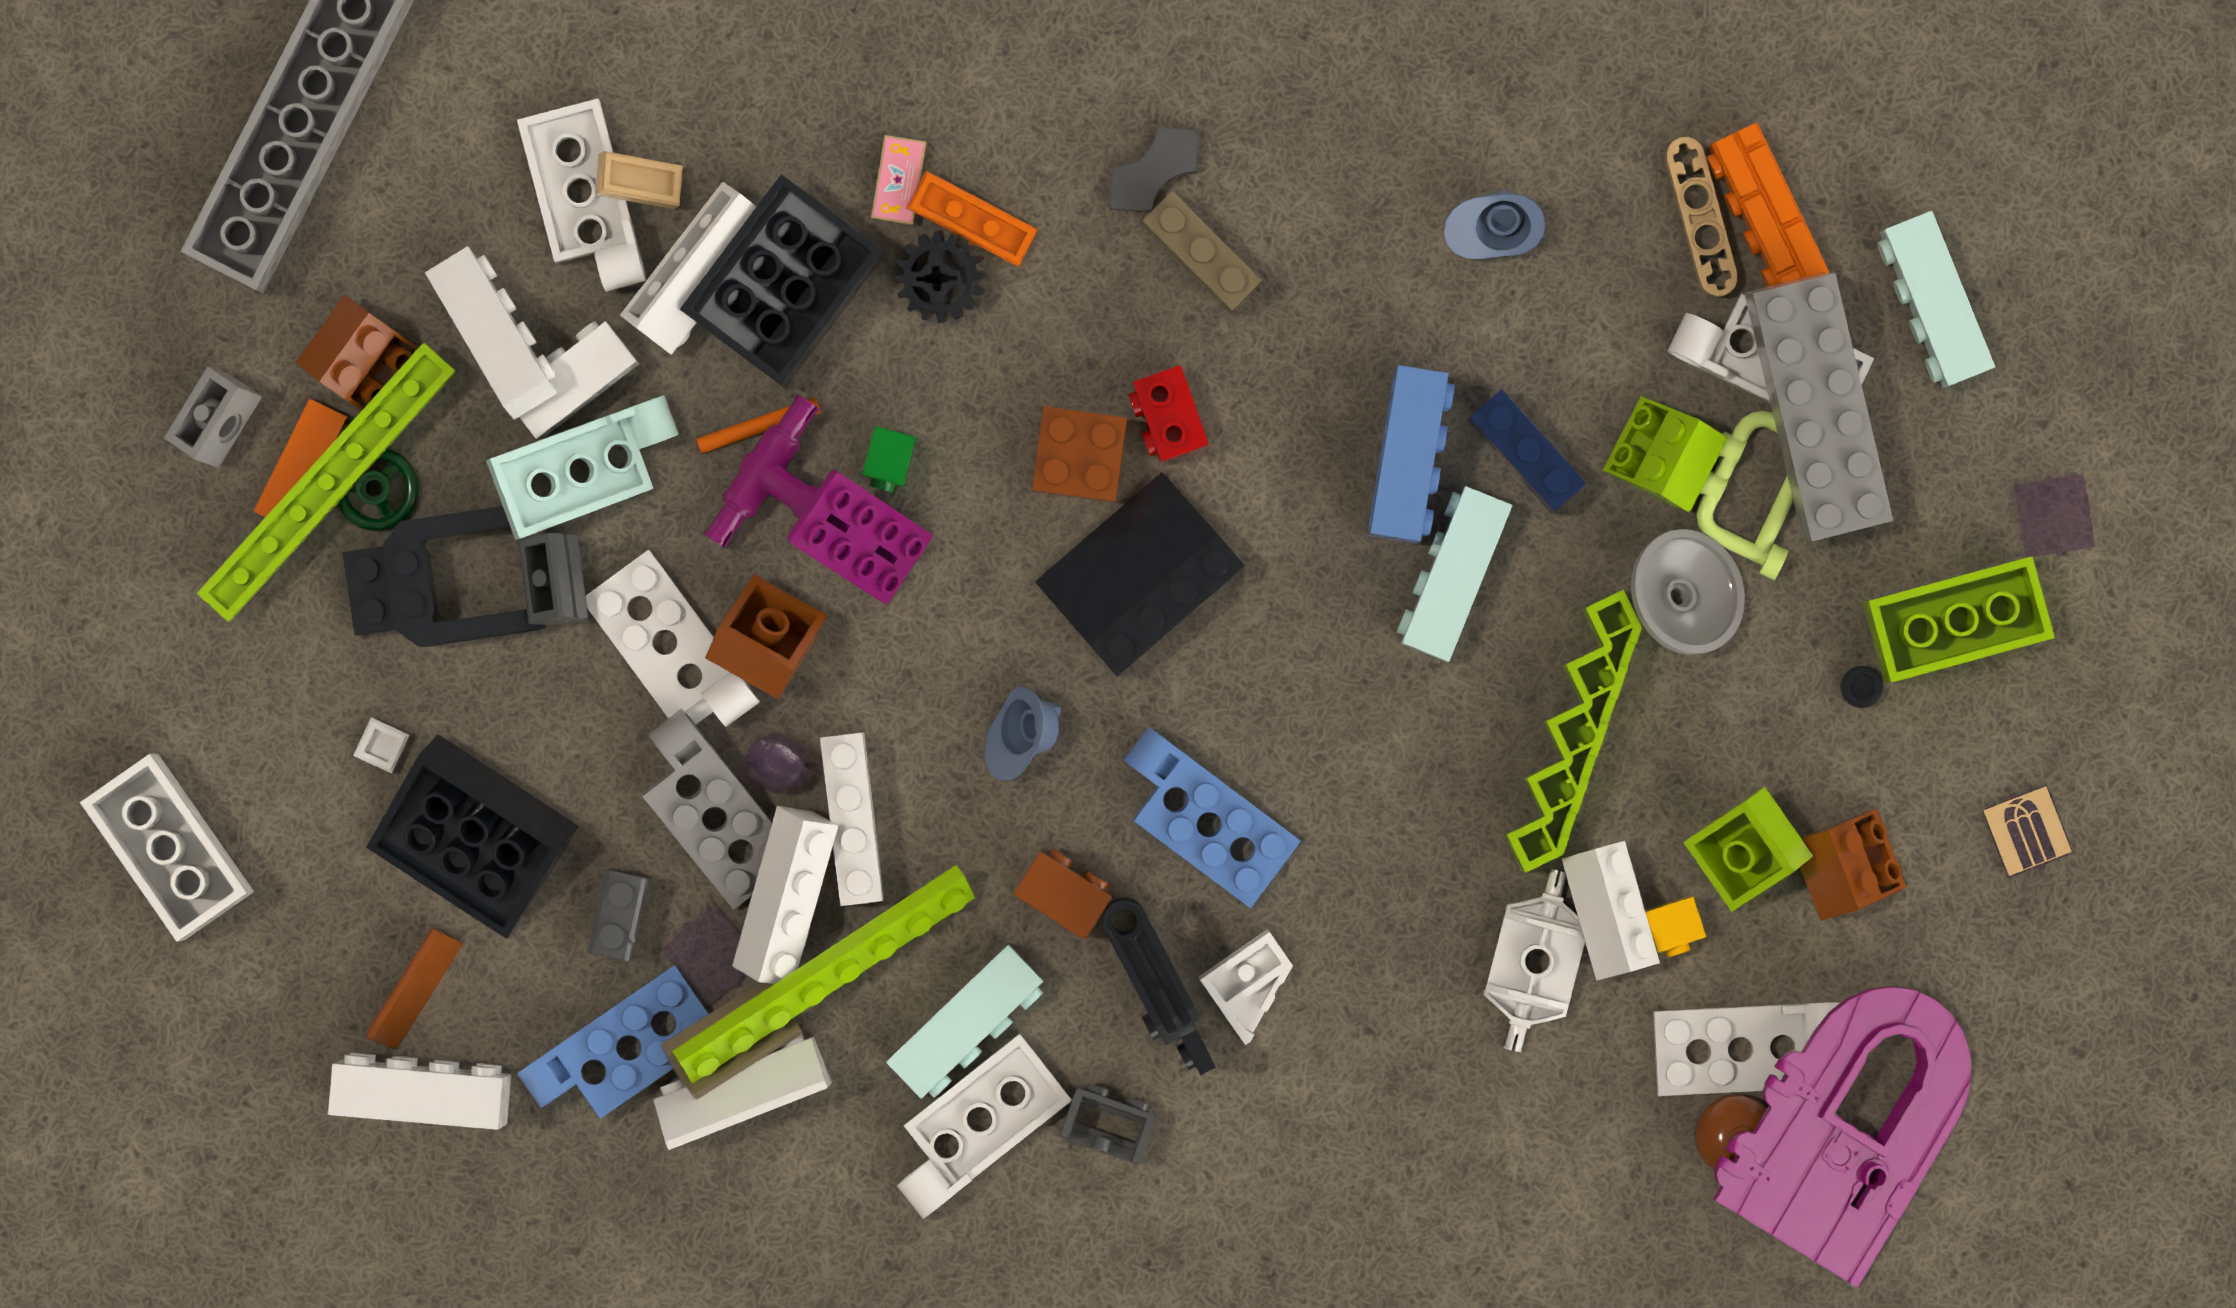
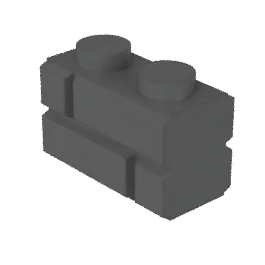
(553, 579)
(618, 915)

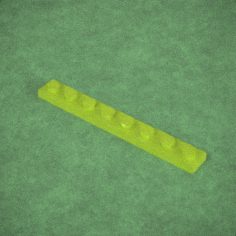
(326, 482)
(824, 974)

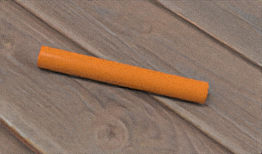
(743, 430)

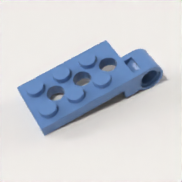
(1205, 793)
(597, 1041)

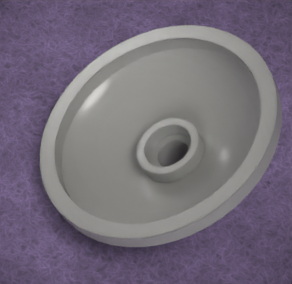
(1705, 589)

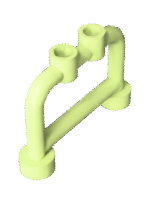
(1764, 550)

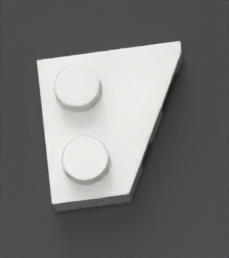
(1247, 982)

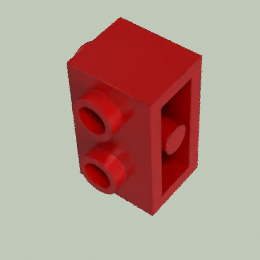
(1168, 414)

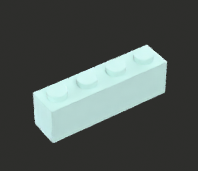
(1936, 300)
(1456, 573)
(965, 1021)

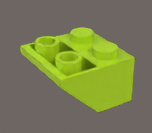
(1665, 453)

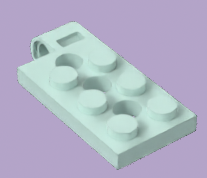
(590, 442)

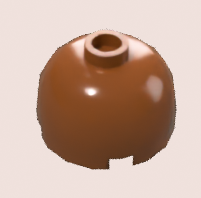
(1722, 1122)

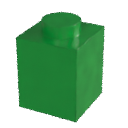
(888, 459)

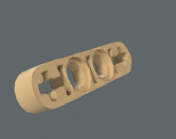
(1706, 216)

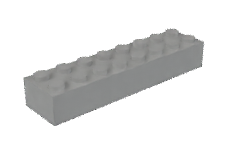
(293, 136)

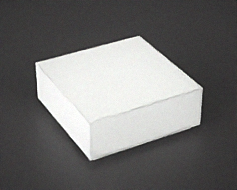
(381, 745)

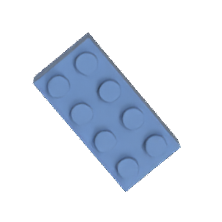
(1408, 455)

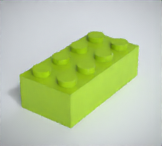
(1958, 620)

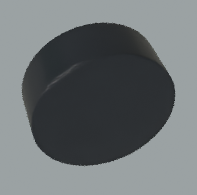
(1861, 686)

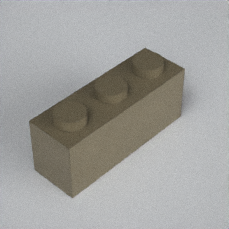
(1201, 252)

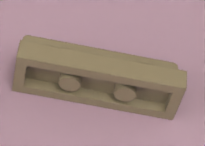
(739, 1062)

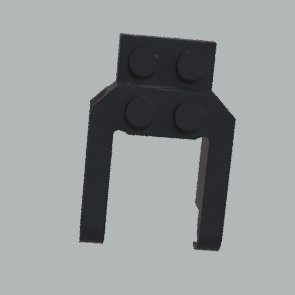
(395, 585)
(1158, 985)

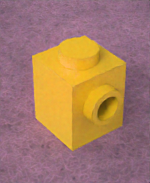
(1675, 925)

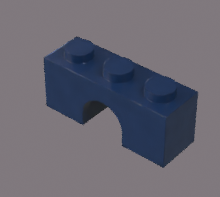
(1527, 451)

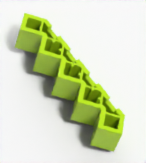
(1578, 733)

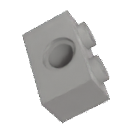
(212, 417)

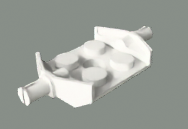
(1527, 926)

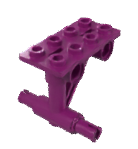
(835, 521)

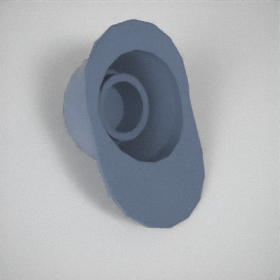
(1494, 226)
(1019, 732)

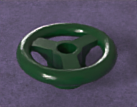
(388, 518)

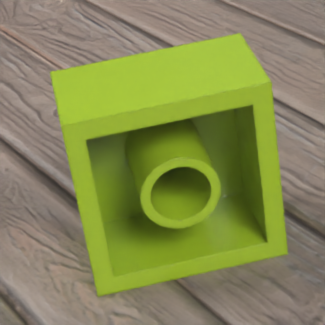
(1748, 849)

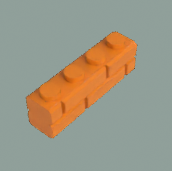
(1766, 206)

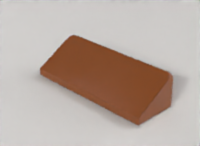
(414, 988)

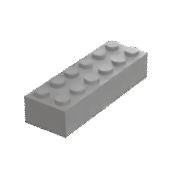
(1818, 406)

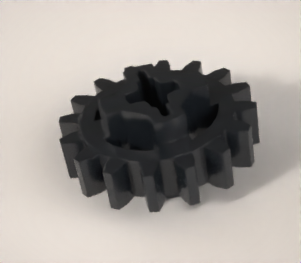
(940, 294)

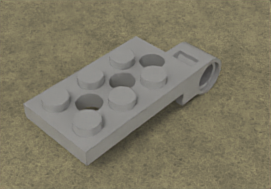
(693, 754)

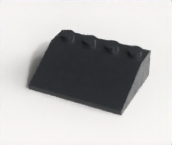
(783, 281)
(1139, 574)
(471, 836)

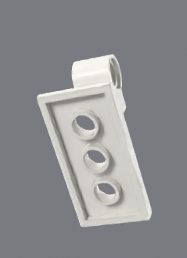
(719, 689)
(1718, 1028)

